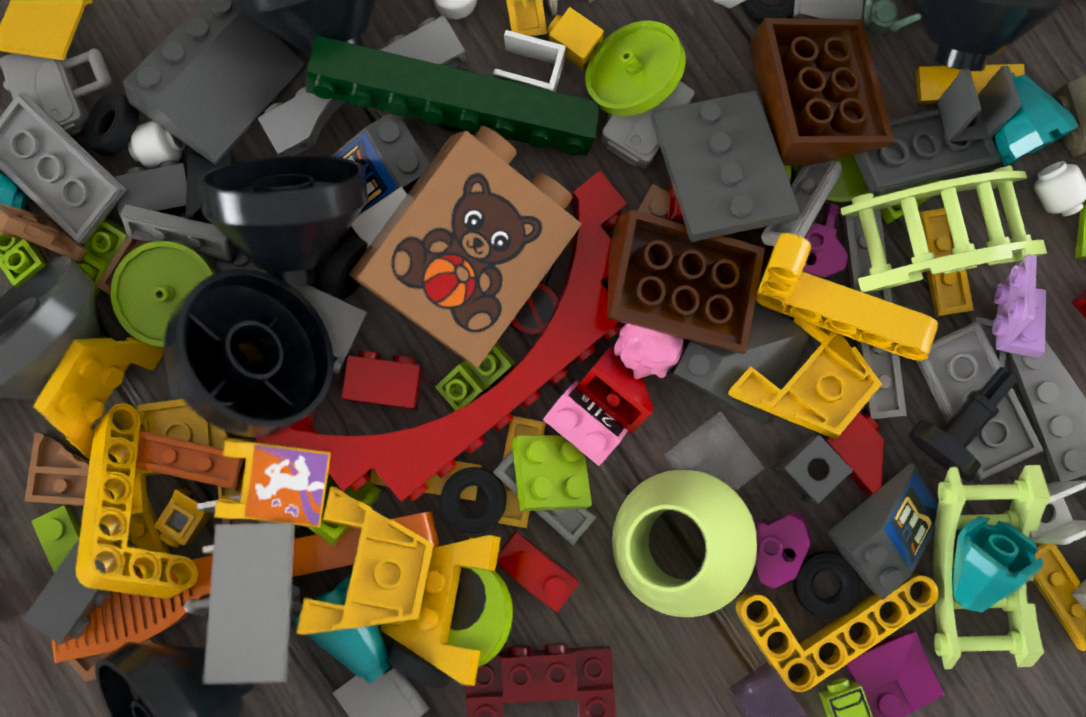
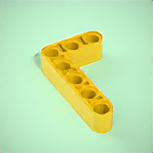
(840, 308)
(115, 515)
(836, 632)

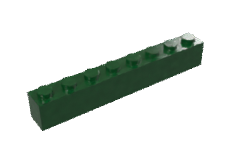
(451, 96)

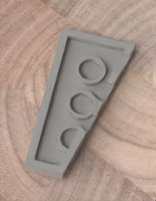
(1055, 410)

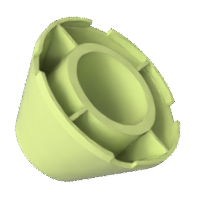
(727, 532)

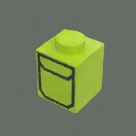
(844, 699)

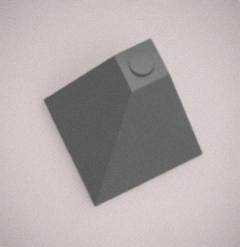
(771, 350)

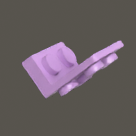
(1021, 312)

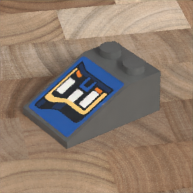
(388, 156)
(888, 531)

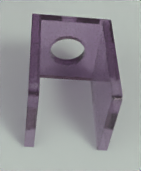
(766, 695)

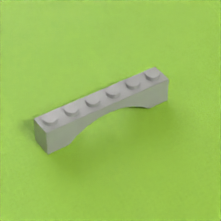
(298, 123)

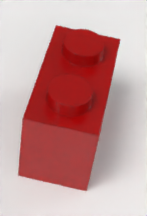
(382, 381)

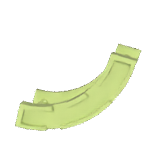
(965, 256)
(1027, 505)

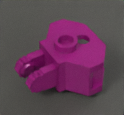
(826, 253)
(772, 538)

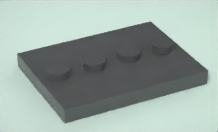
(724, 166)

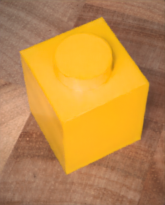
(578, 36)

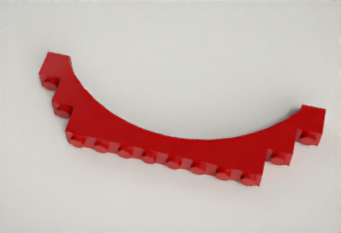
(580, 318)

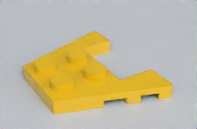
(86, 381)
(822, 392)
(181, 422)
(385, 575)
(431, 631)

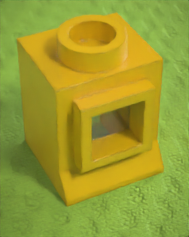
(181, 520)

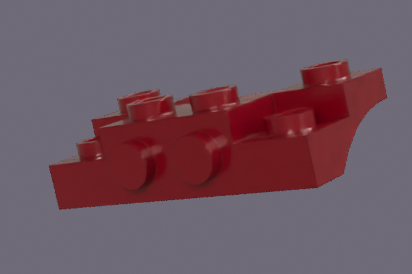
(545, 676)

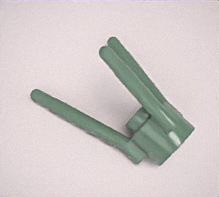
(884, 16)

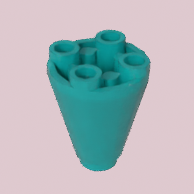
(358, 649)

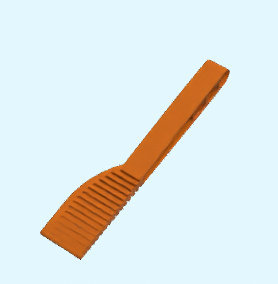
(141, 617)

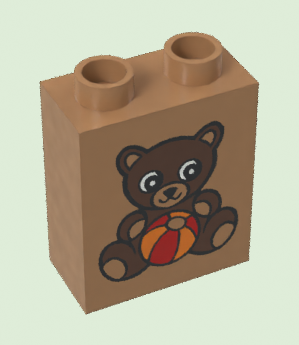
(468, 244)

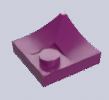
(896, 676)

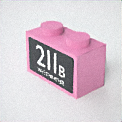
(585, 424)

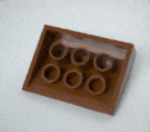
(819, 89)
(682, 286)

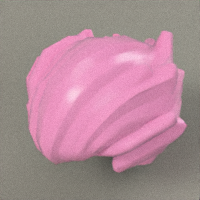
(648, 351)

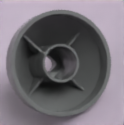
(41, 324)

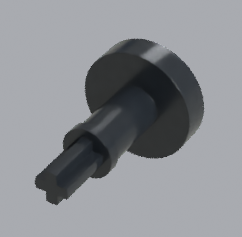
(949, 445)

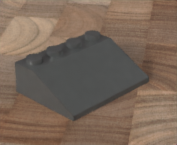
(212, 78)

